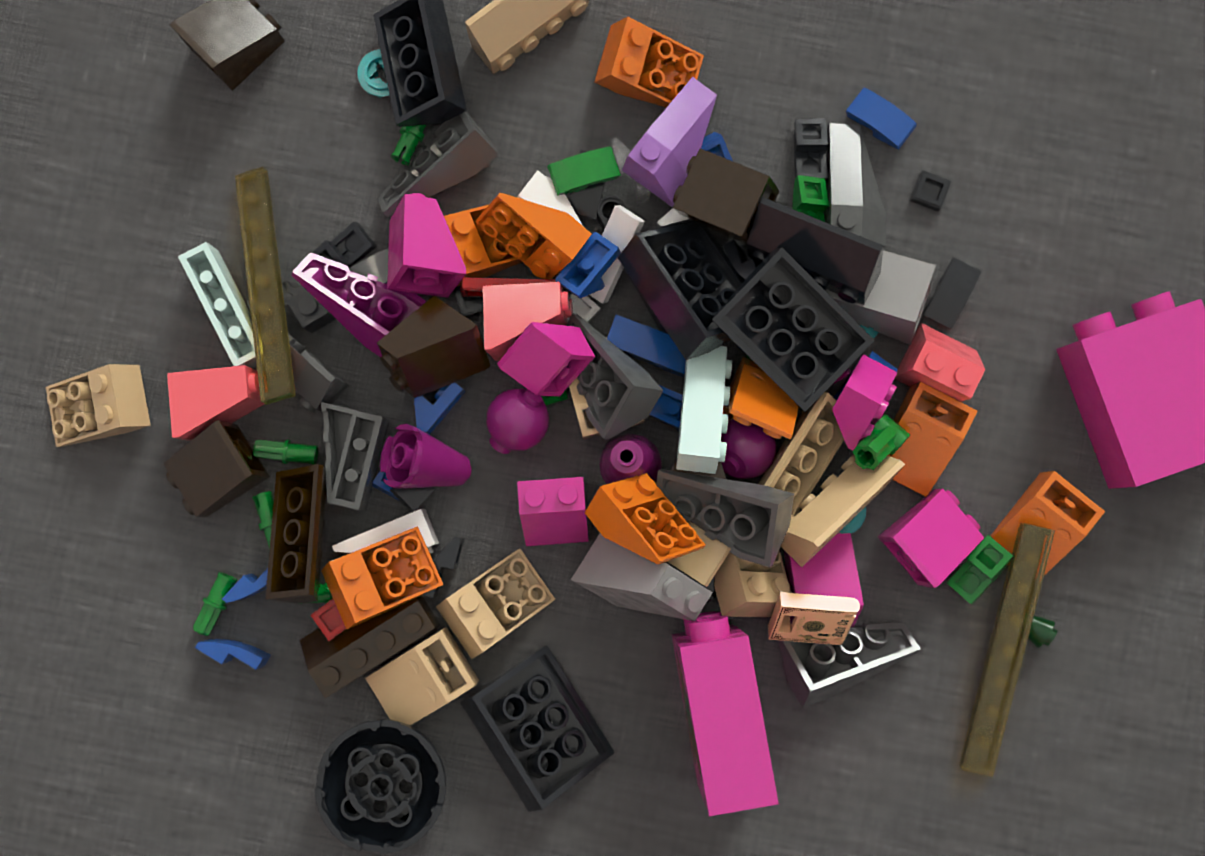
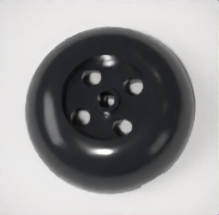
(350, 807)

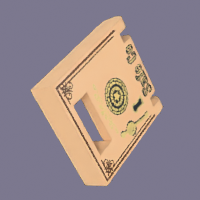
(816, 618)

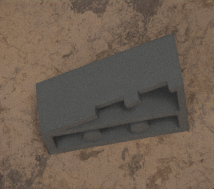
(352, 454)

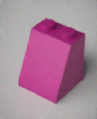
(422, 249)
(553, 511)
(932, 538)
(828, 572)

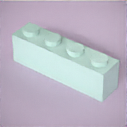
(221, 302)
(702, 412)

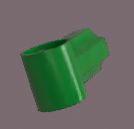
(883, 441)

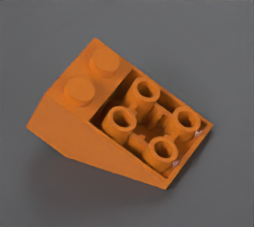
(645, 63)
(534, 233)
(479, 252)
(761, 402)
(936, 431)
(1052, 505)
(642, 520)
(381, 577)

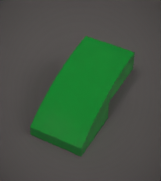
(583, 170)
(810, 196)
(980, 569)

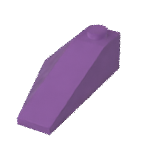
(671, 141)

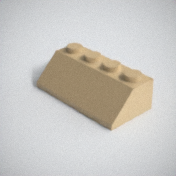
(515, 26)
(807, 453)
(835, 506)

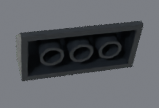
(419, 62)
(827, 253)

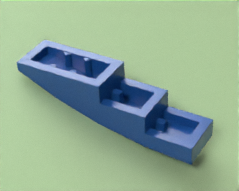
(647, 345)

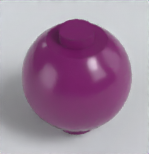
(516, 420)
(747, 450)

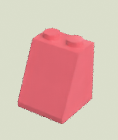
(514, 306)
(941, 364)
(210, 395)

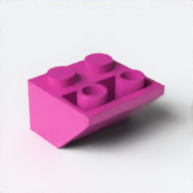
(547, 358)
(863, 400)

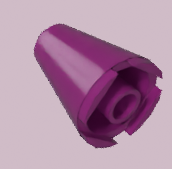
(645, 458)
(421, 461)

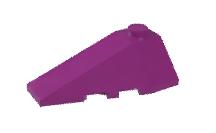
(356, 300)

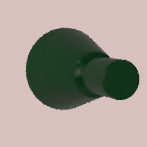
(1042, 631)

